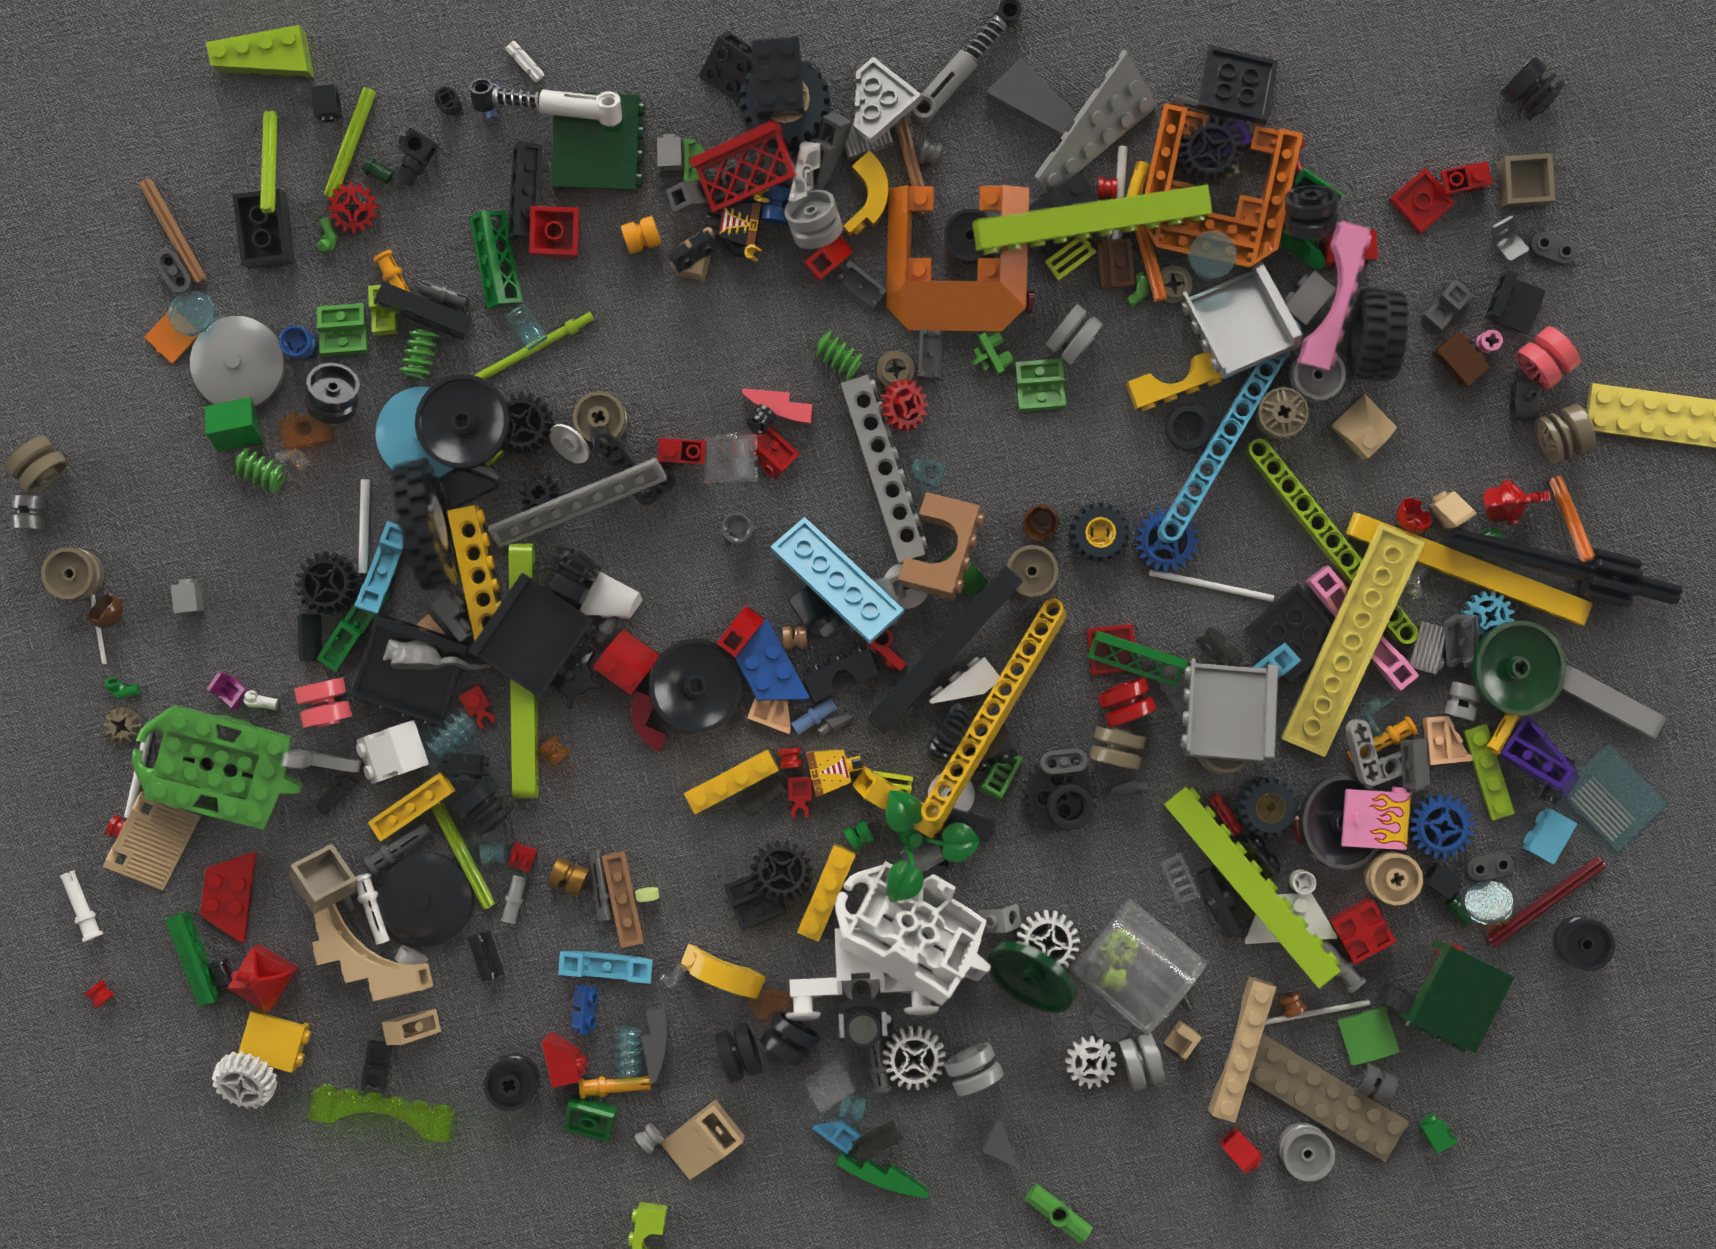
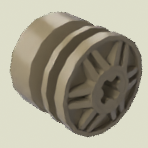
(1266, 414)
(1565, 433)

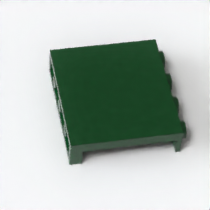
(597, 154)
(1458, 998)

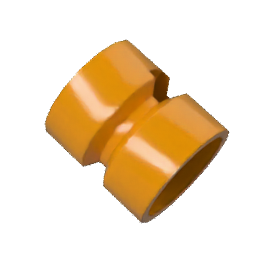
(640, 235)

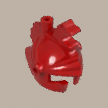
(1509, 502)

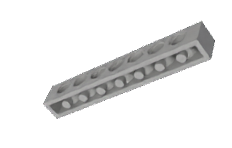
(852, 391)

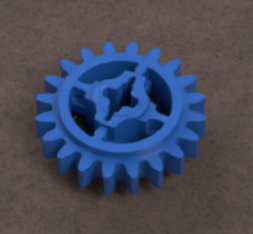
(1148, 551)
(1442, 817)

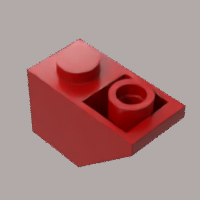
(1466, 178)
(827, 258)
(681, 451)
(740, 631)
(1241, 1150)

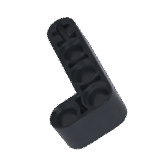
(627, 462)

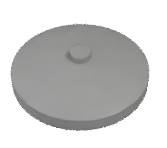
(237, 361)

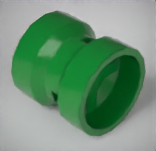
(864, 832)

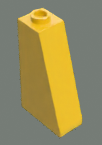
(876, 790)

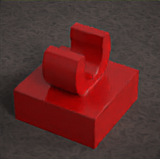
(522, 857)

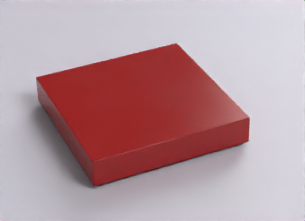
(1422, 201)
(1122, 631)

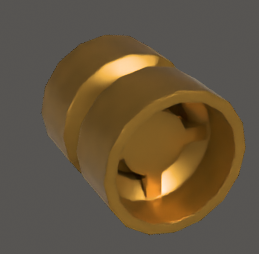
(568, 876)

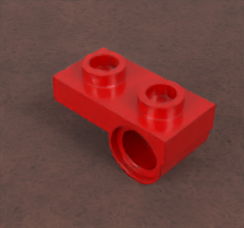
(892, 660)

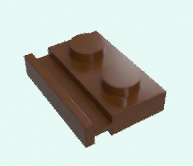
(1115, 263)

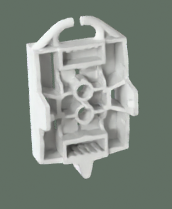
(930, 912)

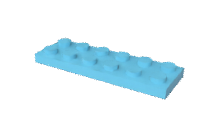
(837, 580)

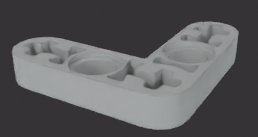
(305, 758)
(1376, 765)

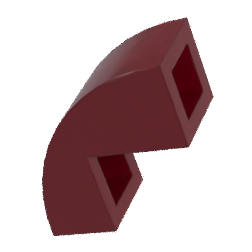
(641, 713)

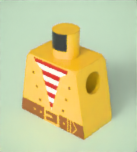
(831, 769)

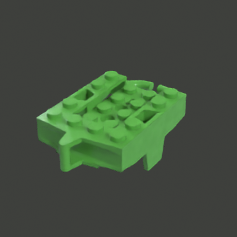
(198, 736)

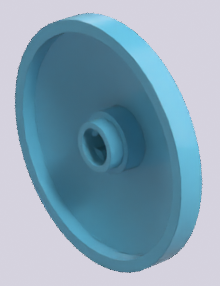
(397, 433)

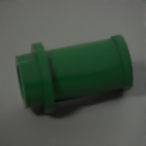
(377, 170)
(1456, 907)

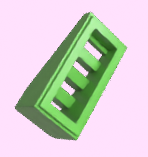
(997, 795)

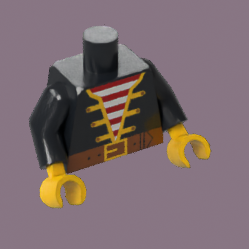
(739, 226)

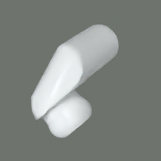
(254, 700)

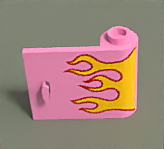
(1376, 818)

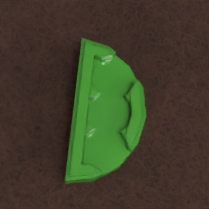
(691, 149)

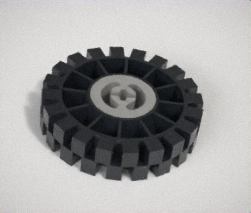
(424, 524)

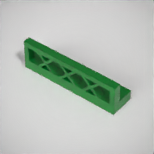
(487, 256)
(1144, 651)
(193, 958)

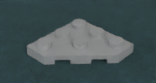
(880, 100)

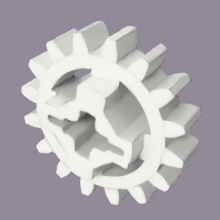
(1084, 1068)

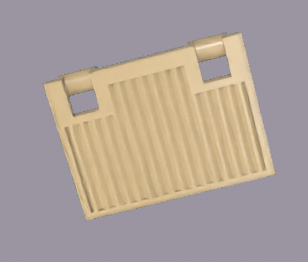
(152, 842)

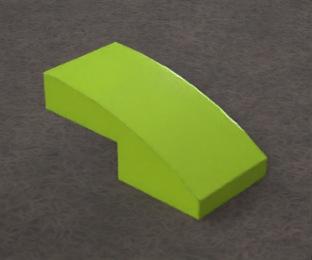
(383, 321)

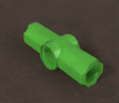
(1069, 1222)

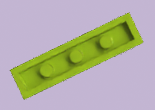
(1488, 772)

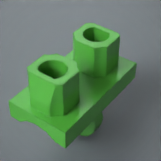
(988, 343)

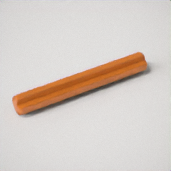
(1151, 264)
(1571, 518)

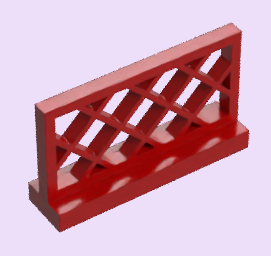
(737, 146)

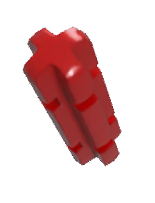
(1225, 814)

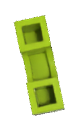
(648, 1220)

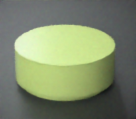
(647, 894)

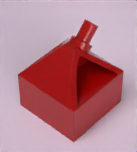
(262, 978)

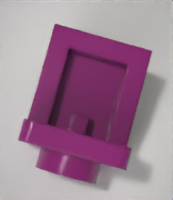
(228, 689)

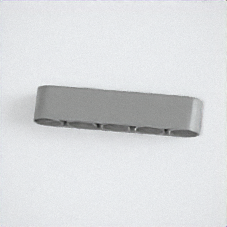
(1612, 703)

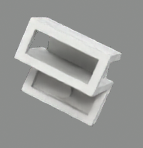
(391, 752)

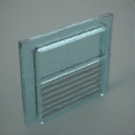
(1614, 798)

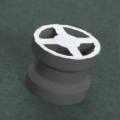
(930, 153)

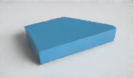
(838, 1134)

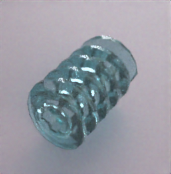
(452, 734)
(628, 1051)

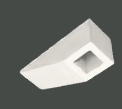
(974, 681)

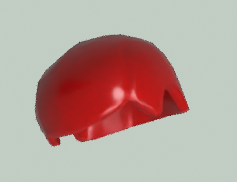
(1412, 517)

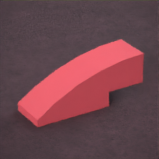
(780, 404)

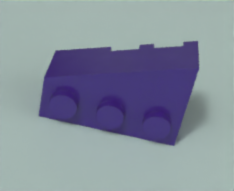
(1539, 758)

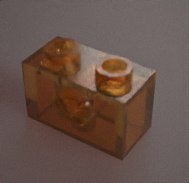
(292, 433)

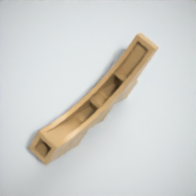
(358, 962)

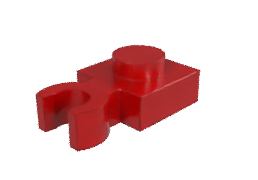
(476, 702)
(799, 791)

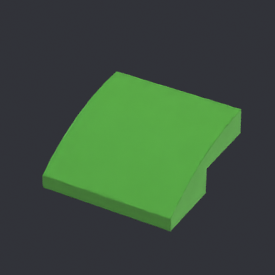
(342, 330)
(1040, 385)
(1368, 1035)

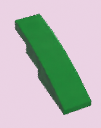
(348, 635)
(890, 1178)

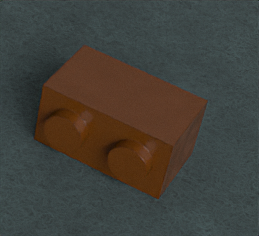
(1461, 359)

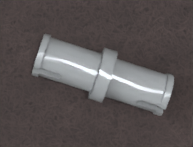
(514, 899)

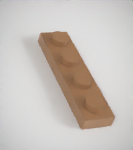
(623, 899)

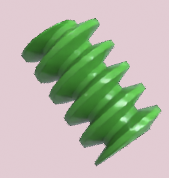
(419, 353)
(838, 355)
(258, 471)

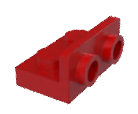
(774, 453)

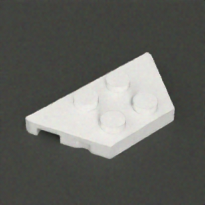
(1303, 905)

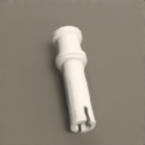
(85, 917)
(380, 936)

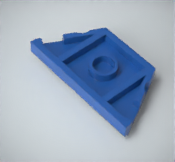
(769, 668)

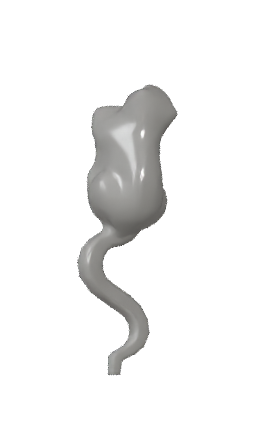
(422, 656)

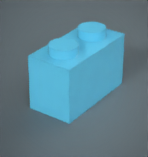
(1549, 835)

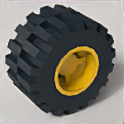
(1099, 532)

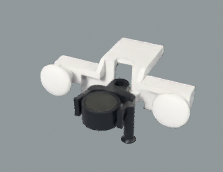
(862, 1028)

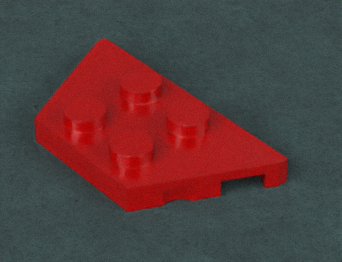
(229, 894)

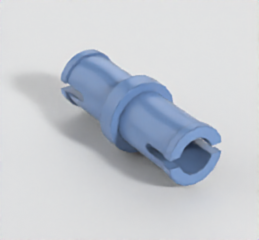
(814, 716)

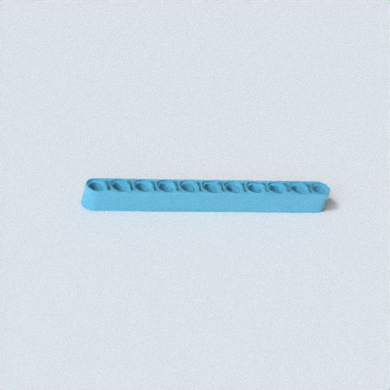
(1223, 441)

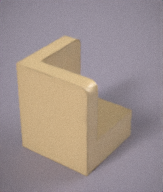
(1182, 1039)

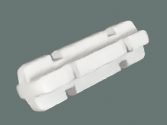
(525, 61)

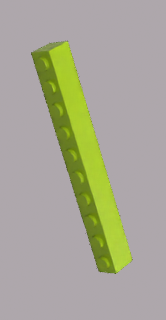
(1091, 218)
(1252, 887)

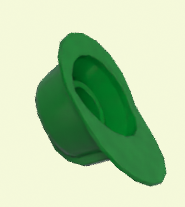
(1304, 249)

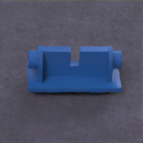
(584, 1019)

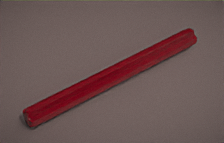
(1546, 901)

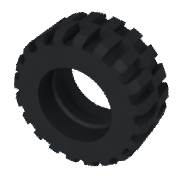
(1378, 334)

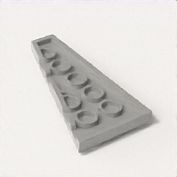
(1102, 120)

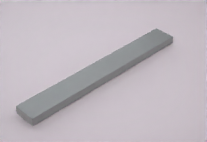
(577, 502)

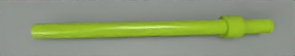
(570, 327)

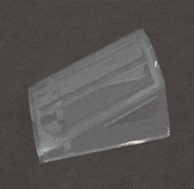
(1139, 967)

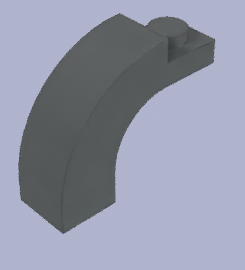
(691, 195)

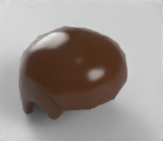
(1040, 522)
(106, 611)

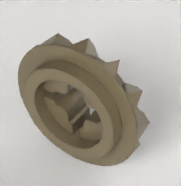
(1180, 275)
(902, 360)
(132, 722)

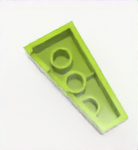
(264, 53)

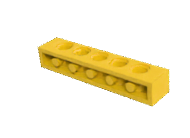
(458, 521)

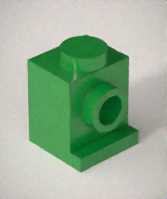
(1437, 1133)

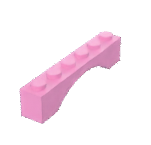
(1348, 247)
(1385, 657)

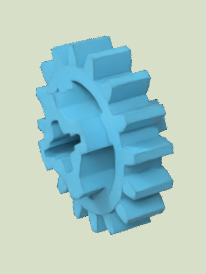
(1493, 607)

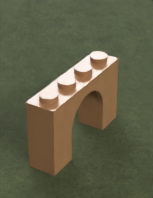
(945, 577)

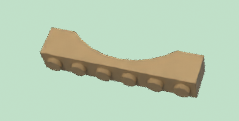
(1250, 1026)

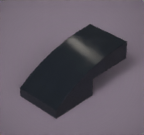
(376, 1067)

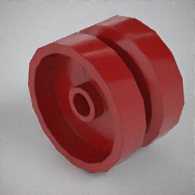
(1127, 705)

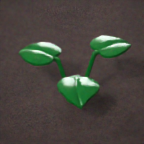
(901, 813)

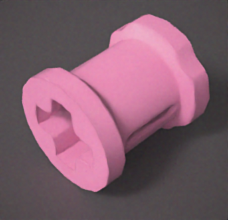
(1494, 337)

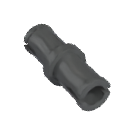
(443, 294)

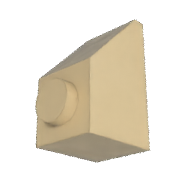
(1451, 509)
(411, 1027)

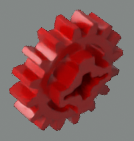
(342, 207)
(904, 405)

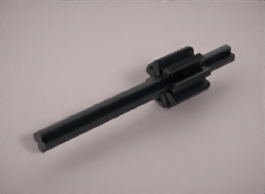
(1605, 578)

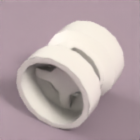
(1302, 885)

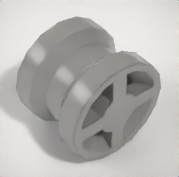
(649, 1138)

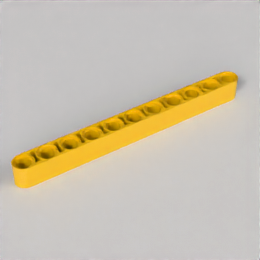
(1484, 574)
(994, 723)

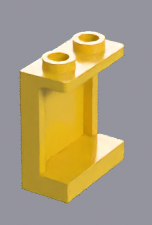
(275, 1040)

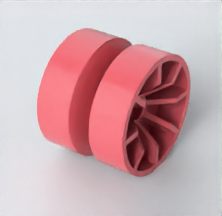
(1548, 358)
(324, 708)

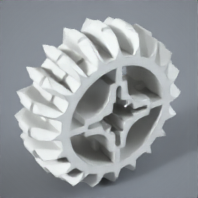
(1050, 931)
(928, 1073)
(244, 1080)

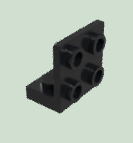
(728, 65)
(1514, 303)
(815, 613)

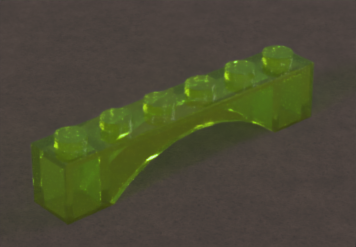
(429, 1121)

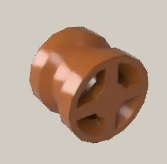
(1292, 1004)

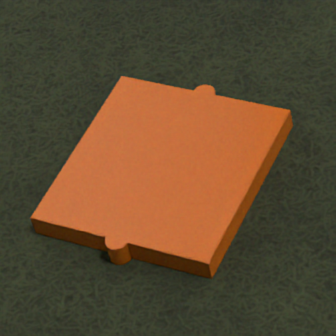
(169, 341)

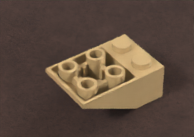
(703, 1140)

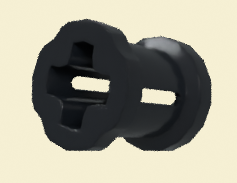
(220, 972)

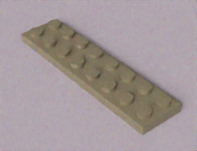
(1326, 1098)

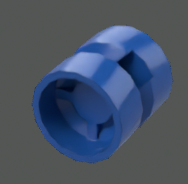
(774, 210)
(298, 342)

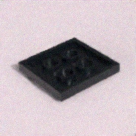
(1237, 85)
(1292, 621)

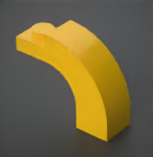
(873, 176)
(722, 974)

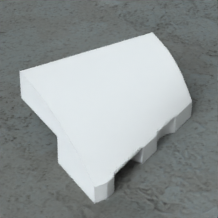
(807, 161)
(611, 598)

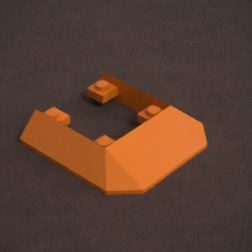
(1257, 221)
(954, 305)

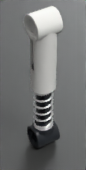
(600, 107)

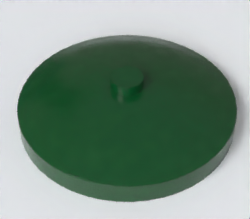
(1519, 667)
(1032, 977)

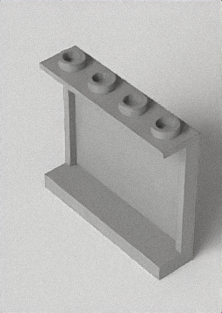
(1242, 322)
(1230, 712)

